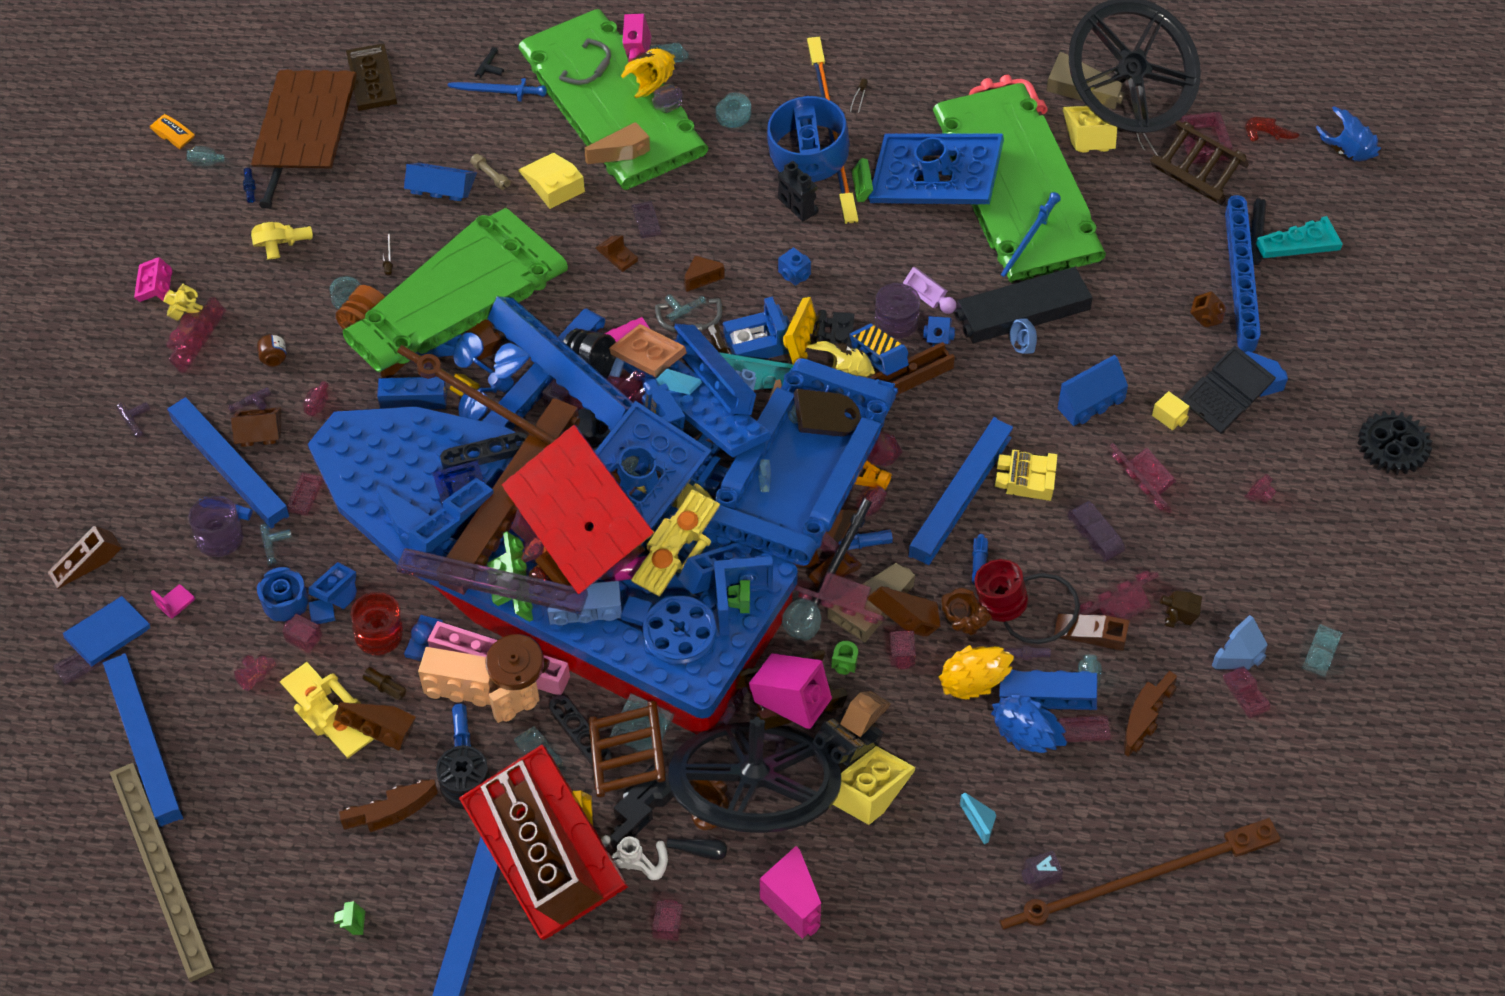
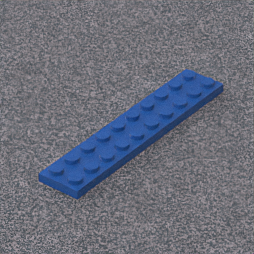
(704, 411)

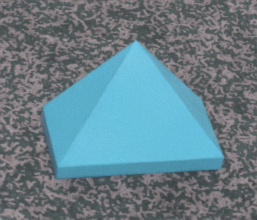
(678, 381)
(979, 815)

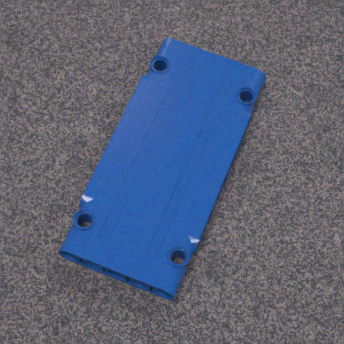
(807, 470)

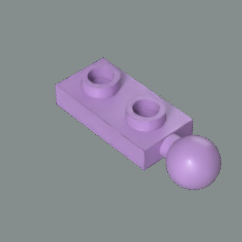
(930, 291)

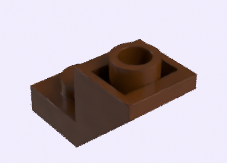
(848, 565)

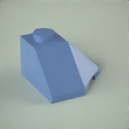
(1243, 648)

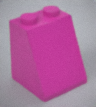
(792, 688)
(791, 894)

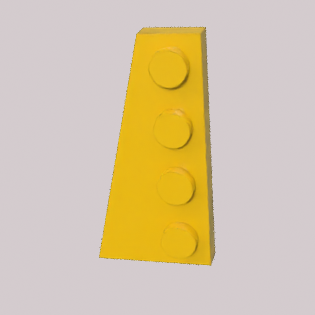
(799, 330)

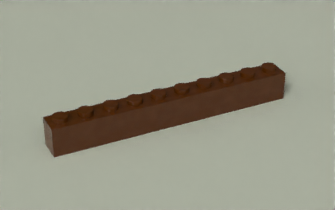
(497, 513)

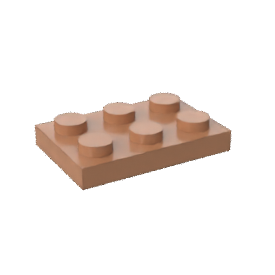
(648, 350)

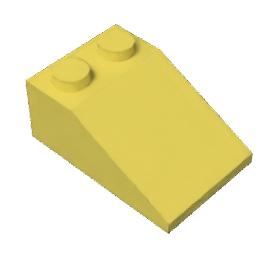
(1088, 130)
(554, 179)
(872, 784)

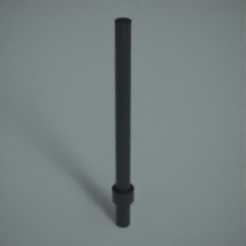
(857, 520)

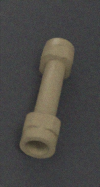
(480, 162)

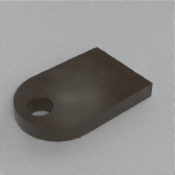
(825, 413)

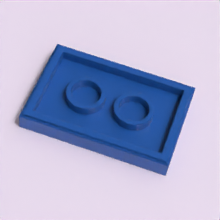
(106, 631)

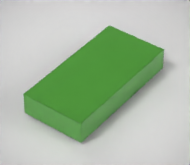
(862, 180)

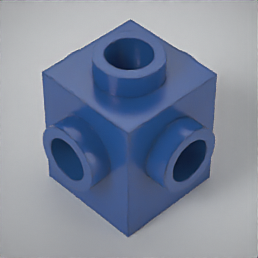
(794, 266)
(934, 325)

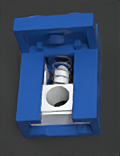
(758, 334)

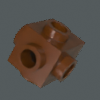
(1208, 309)

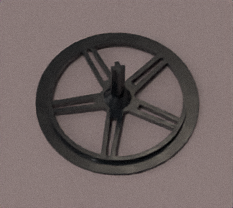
(1134, 65)
(754, 773)

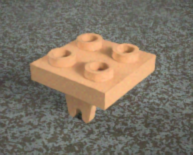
(509, 702)

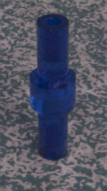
(249, 185)

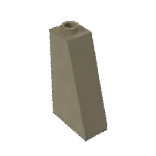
(1062, 84)
(895, 578)

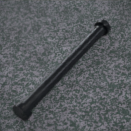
(266, 201)

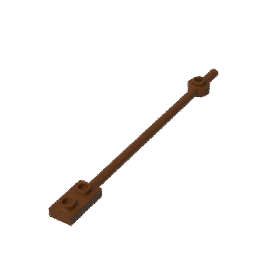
(433, 362)
(1238, 841)

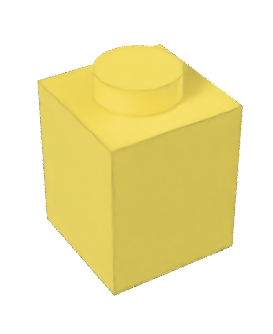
(1171, 411)

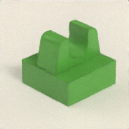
(742, 600)
(351, 918)

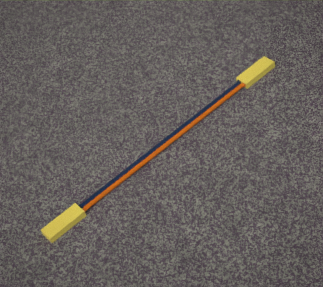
(846, 198)

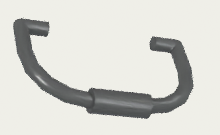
(598, 72)
(658, 307)

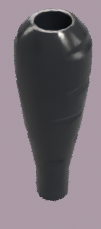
(704, 848)

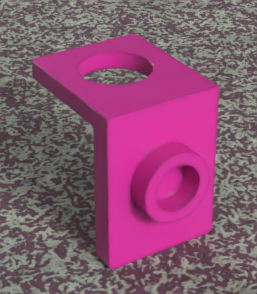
(174, 601)

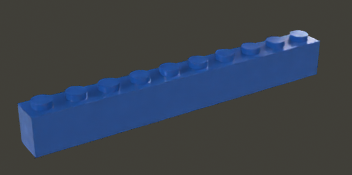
(559, 361)

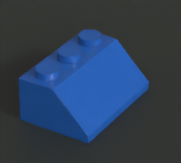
(438, 181)
(1093, 391)

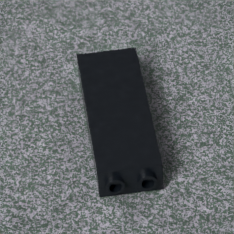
(1036, 299)

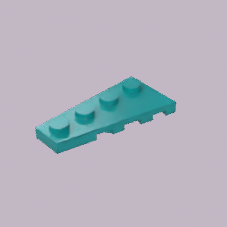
(1311, 238)
(765, 370)

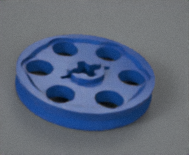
(679, 620)

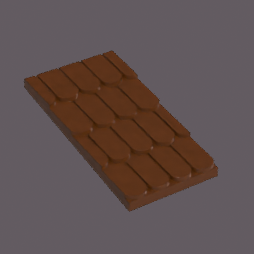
(304, 119)

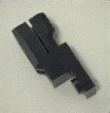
(636, 807)

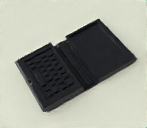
(1228, 389)

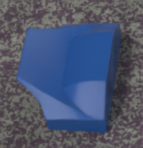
(336, 586)

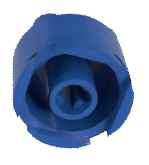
(282, 594)

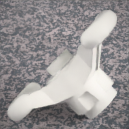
(630, 856)

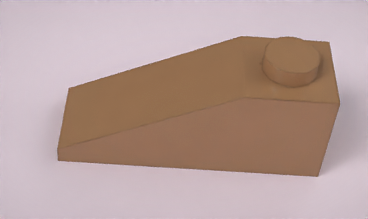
(619, 146)
(864, 712)

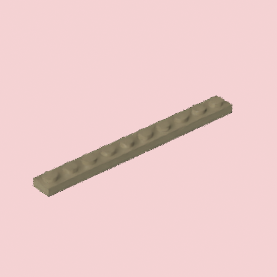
(162, 873)

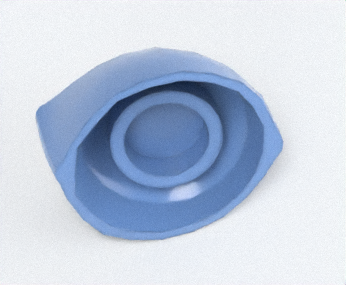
(1025, 333)

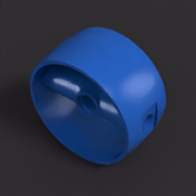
(805, 115)

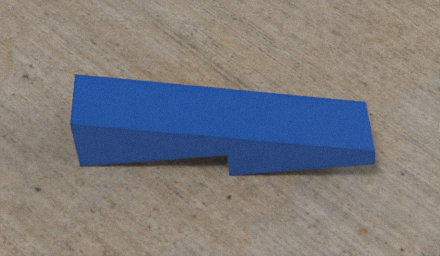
(455, 511)

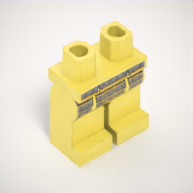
(1028, 474)

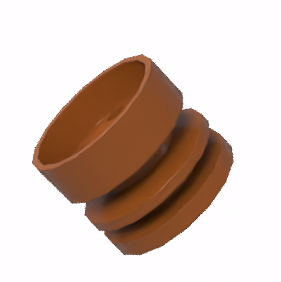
(357, 305)

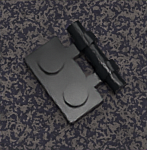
(841, 324)

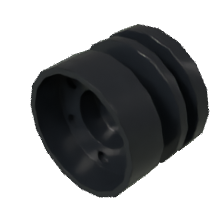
(592, 348)
(459, 772)

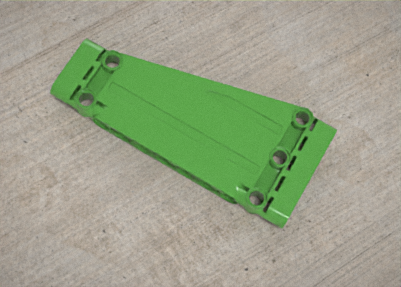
(456, 289)

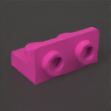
(153, 280)

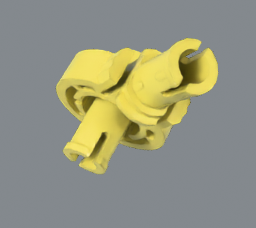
(275, 233)
(181, 302)

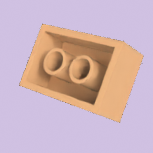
(455, 676)

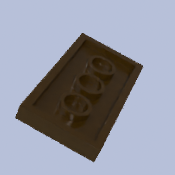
(374, 80)

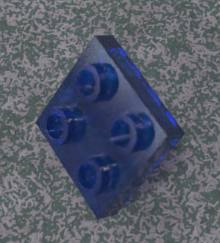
(454, 478)

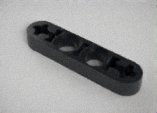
(483, 448)
(577, 734)

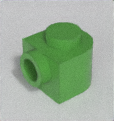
(845, 657)

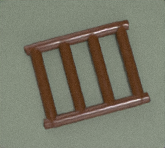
(597, 745)

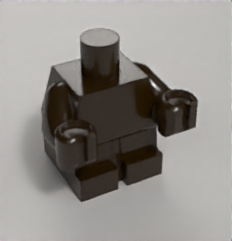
(1181, 607)

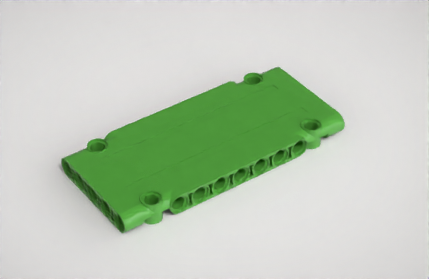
(609, 100)
(1025, 177)

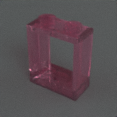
(1204, 121)

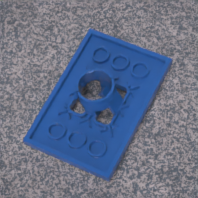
(971, 172)
(659, 448)

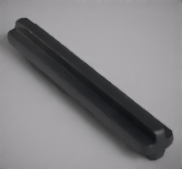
(1257, 228)

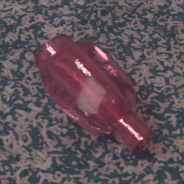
(316, 399)
(876, 496)

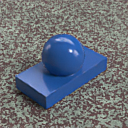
(419, 637)

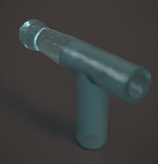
(682, 310)
(268, 539)

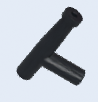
(486, 67)

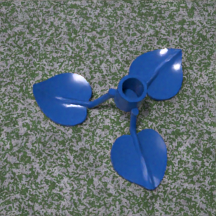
(507, 359)

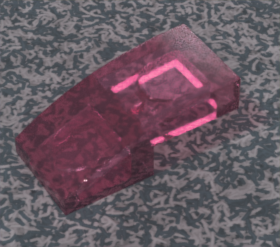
(1246, 693)

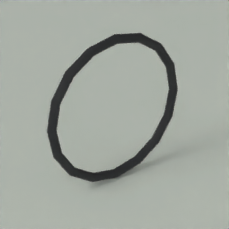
(1067, 628)

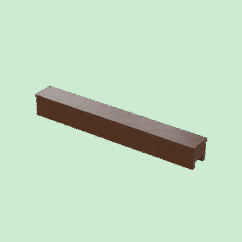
(921, 368)

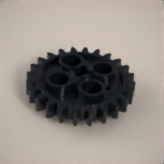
(1394, 442)

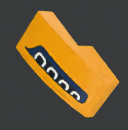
(172, 130)

